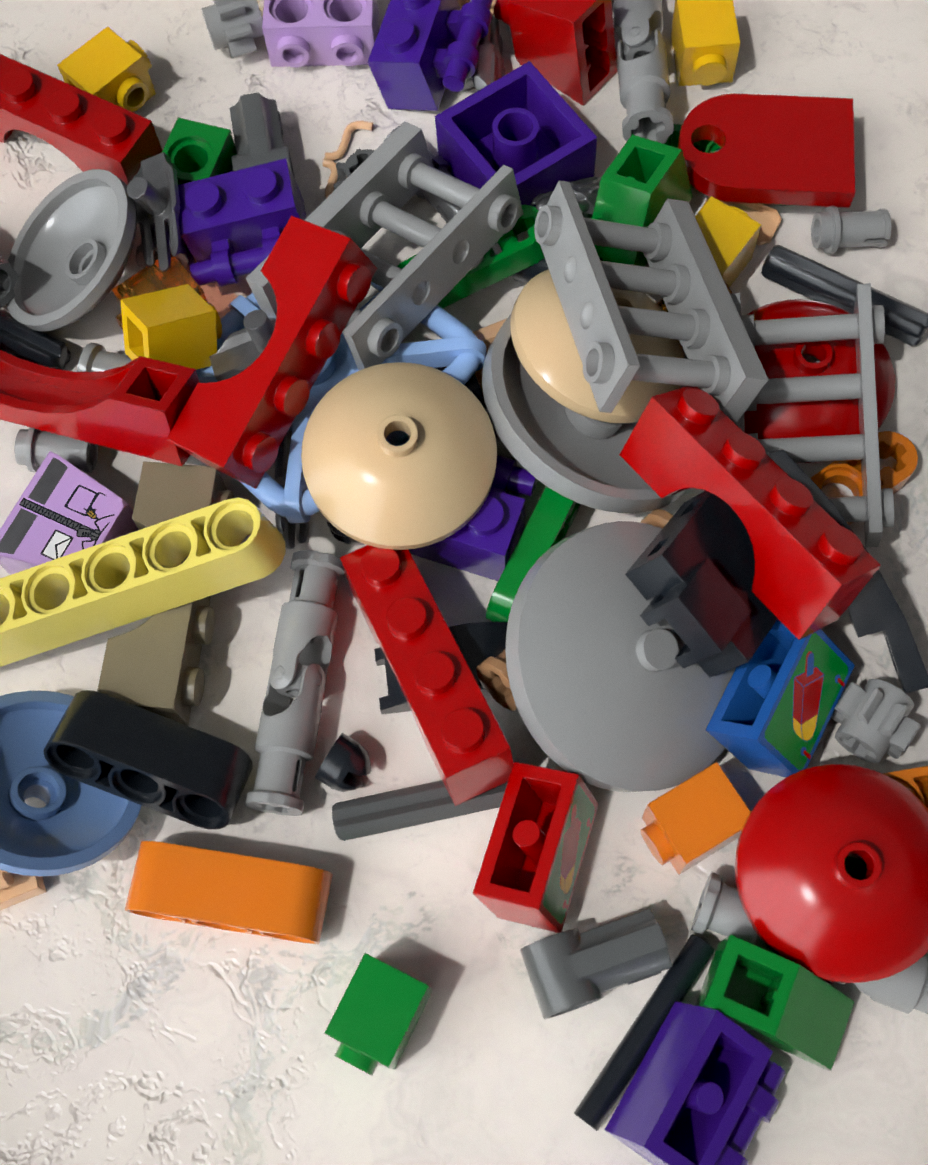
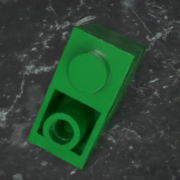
(637, 188)
(776, 1001)

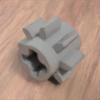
(234, 25)
(875, 720)

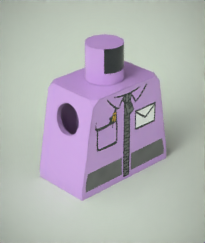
(60, 516)

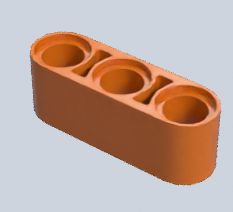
(229, 892)

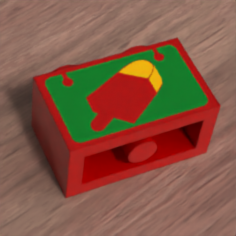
(536, 847)

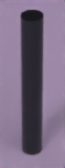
(639, 1037)

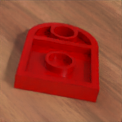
(773, 149)

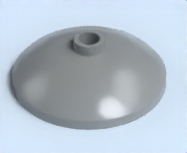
(72, 250)

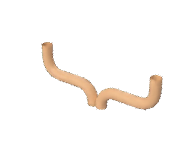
(330, 157)

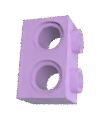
(319, 32)

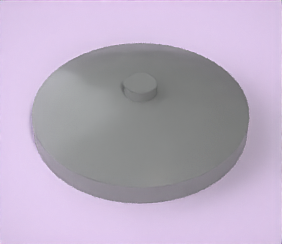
(558, 445)
(597, 678)

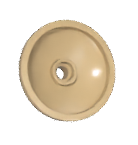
(552, 359)
(407, 491)

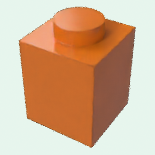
(694, 819)

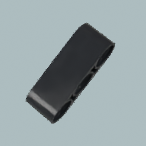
(149, 759)

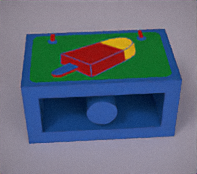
(781, 701)

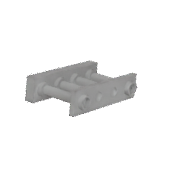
(373, 201)
(680, 271)
(867, 328)

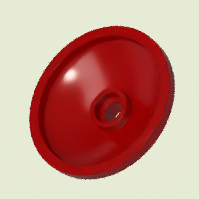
(835, 358)
(797, 881)

